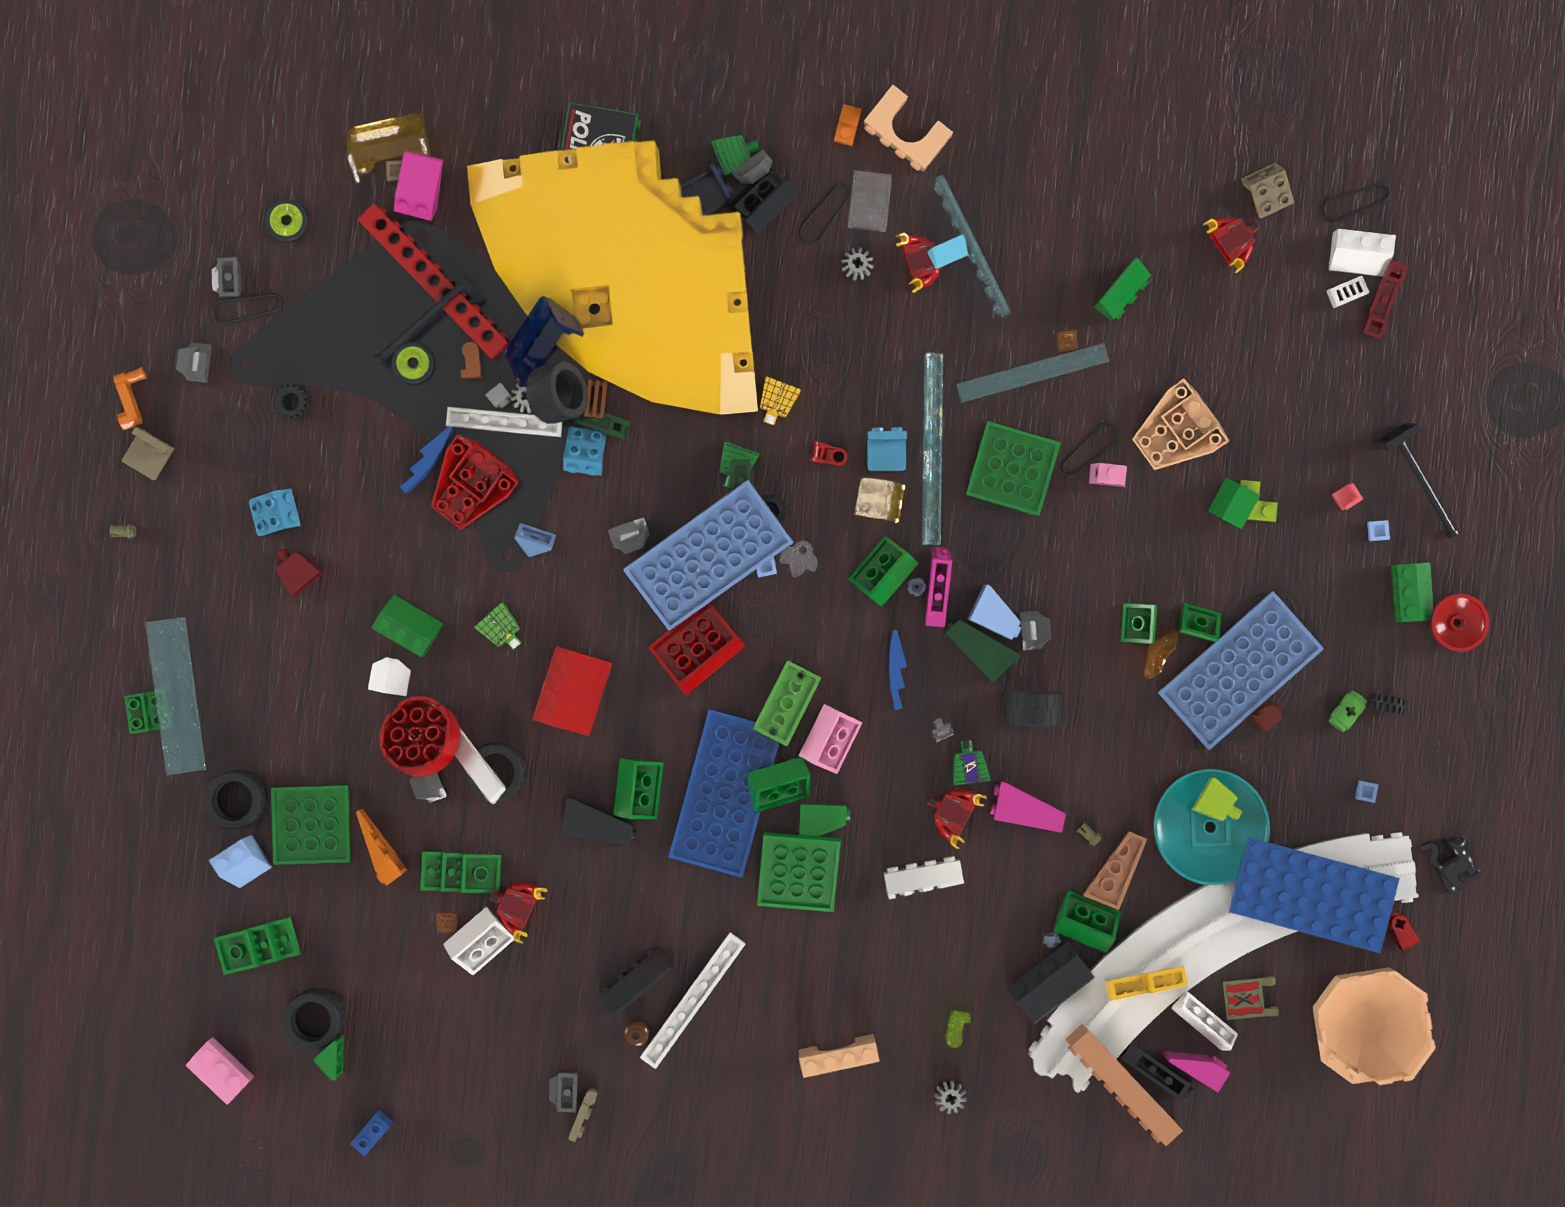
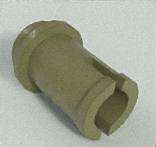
(123, 531)
(1089, 834)

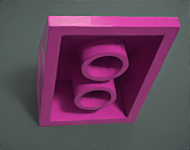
(418, 185)
(1202, 1067)

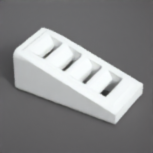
(1334, 297)

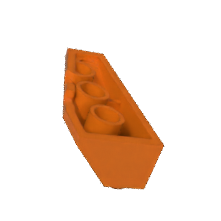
(383, 857)

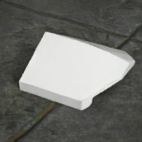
(389, 677)

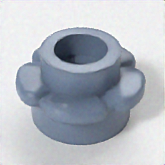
(918, 581)
(1051, 939)

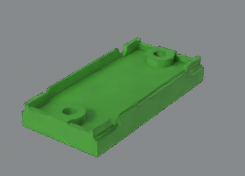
(786, 703)

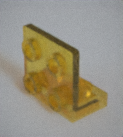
(879, 499)

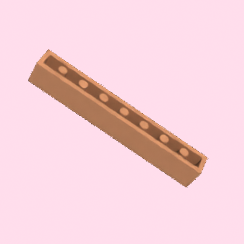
(1121, 1082)

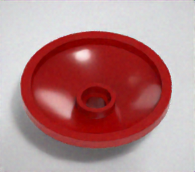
(1472, 622)

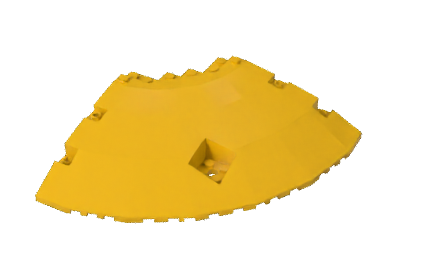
(641, 252)

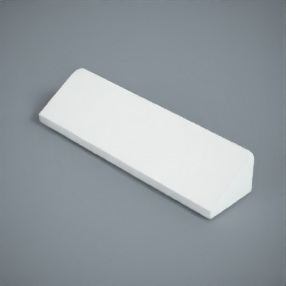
(1205, 1021)

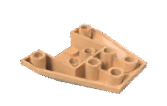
(1179, 428)

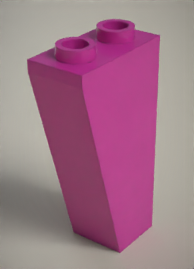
(938, 587)
(1023, 809)

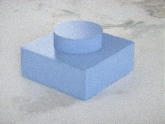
(1378, 530)
(767, 568)

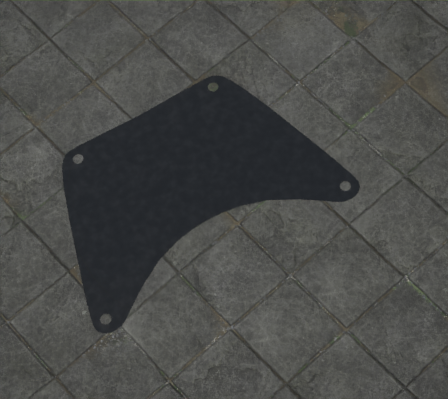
(363, 308)

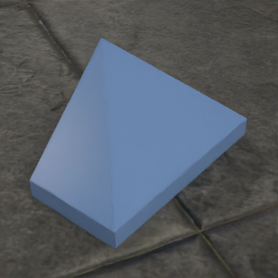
(534, 540)

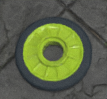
(274, 220)
(402, 356)

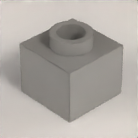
(499, 396)

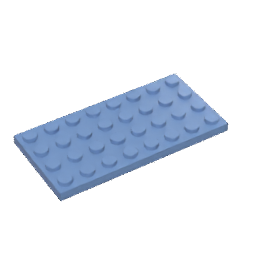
(708, 555)
(1240, 670)

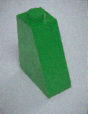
(822, 818)

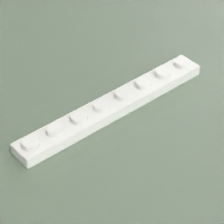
(692, 1000)

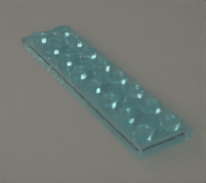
(175, 696)

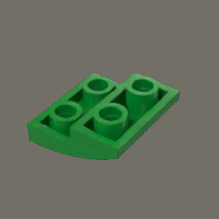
(141, 712)

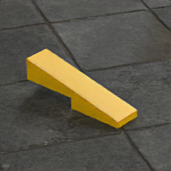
(1146, 983)

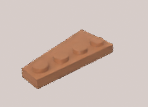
(1115, 876)

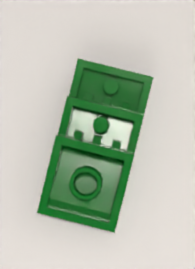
(459, 872)
(257, 946)

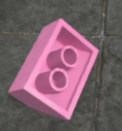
(830, 739)
(219, 1070)

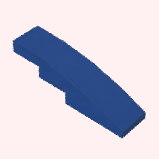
(432, 454)
(896, 662)

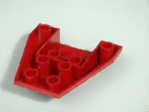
(471, 482)

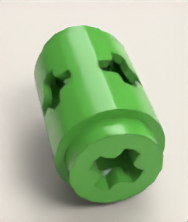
(1340, 719)

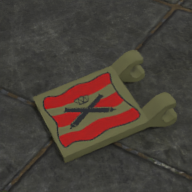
(1245, 998)

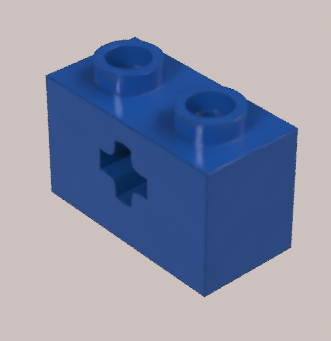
(371, 1133)

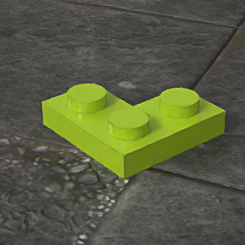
(1263, 510)

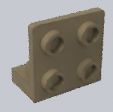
(1269, 189)
(147, 453)

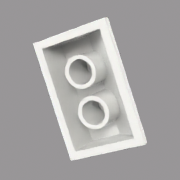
(1361, 252)
(478, 941)

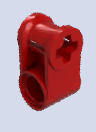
(827, 454)
(1402, 933)

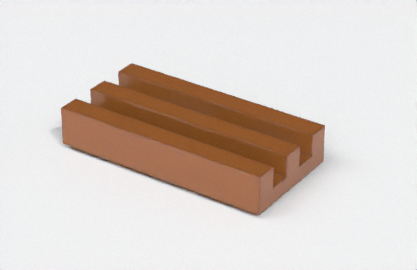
(597, 385)

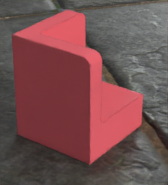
(1347, 496)

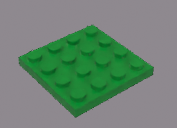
(1013, 468)
(311, 824)
(798, 872)

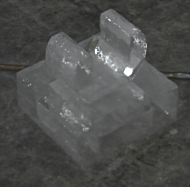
(942, 731)

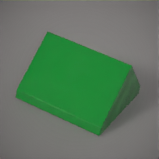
(1234, 503)
(1138, 623)
(1199, 623)
(331, 1058)

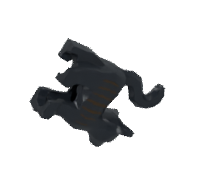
(1453, 866)

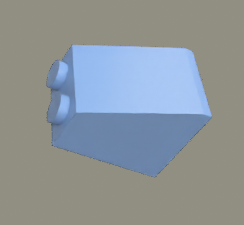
(994, 614)
(241, 862)

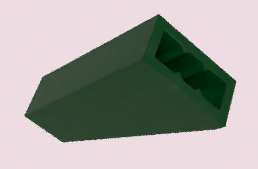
(983, 651)

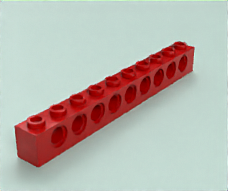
(371, 219)

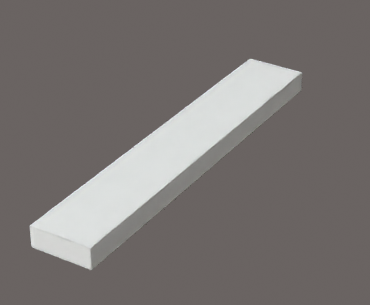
(501, 422)
(478, 769)

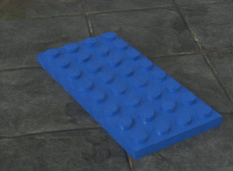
(717, 809)
(1314, 895)

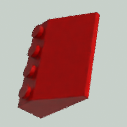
(696, 647)
(572, 691)

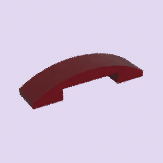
(1384, 299)

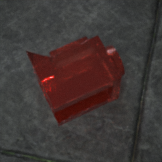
(1267, 716)

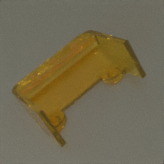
(385, 141)

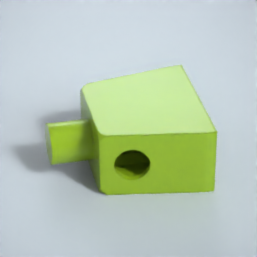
(1217, 801)

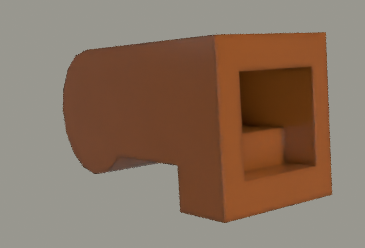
(473, 361)

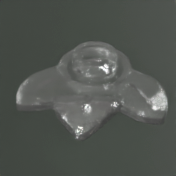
(799, 562)

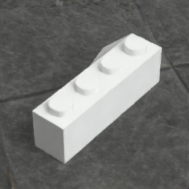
(923, 877)

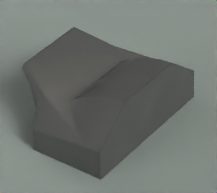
(754, 168)
(227, 277)
(194, 362)
(630, 535)
(1034, 630)
(428, 788)
(564, 1091)

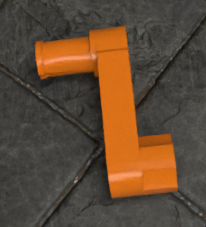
(123, 381)

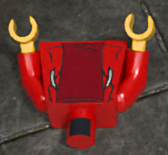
(1233, 239)
(917, 259)
(953, 812)
(516, 906)

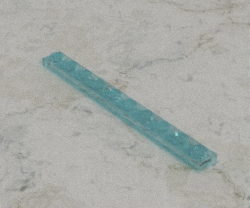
(932, 449)

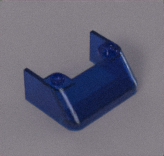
(538, 337)

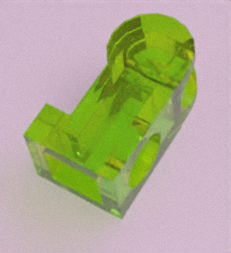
(955, 1027)

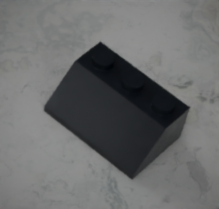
(763, 200)

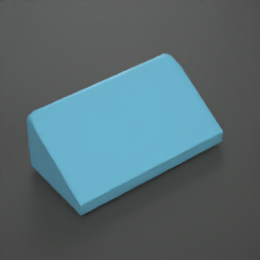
(948, 252)

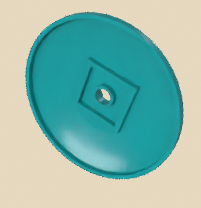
(1182, 834)

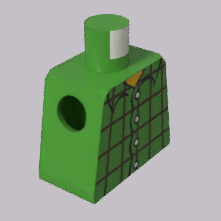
(500, 627)

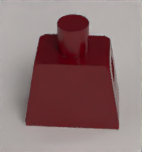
(296, 571)

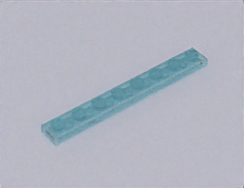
(975, 254)
(1032, 373)

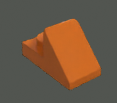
(847, 125)

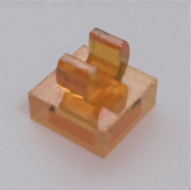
(1067, 341)
(446, 922)

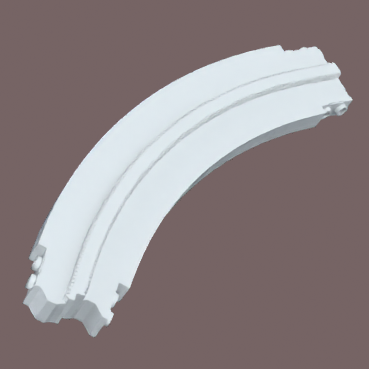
(1194, 935)

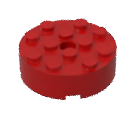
(420, 736)

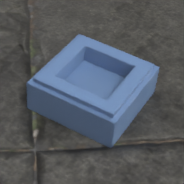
(1366, 791)

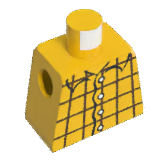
(777, 399)

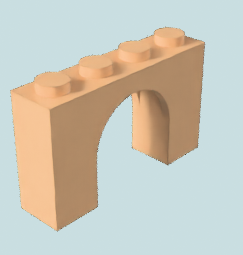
(918, 153)
(818, 1062)

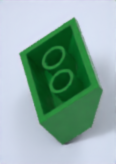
(1123, 290)
(883, 571)
(1412, 592)
(407, 626)
(779, 784)
(638, 789)
(1087, 921)

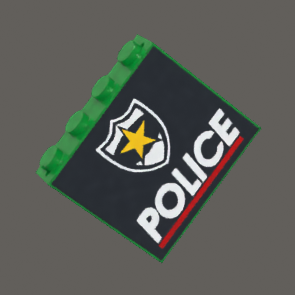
(597, 126)

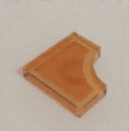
(1158, 653)

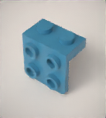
(886, 449)
(584, 451)
(274, 512)

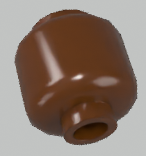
(636, 1032)

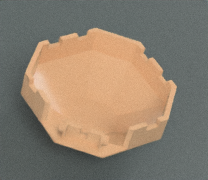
(1373, 1027)

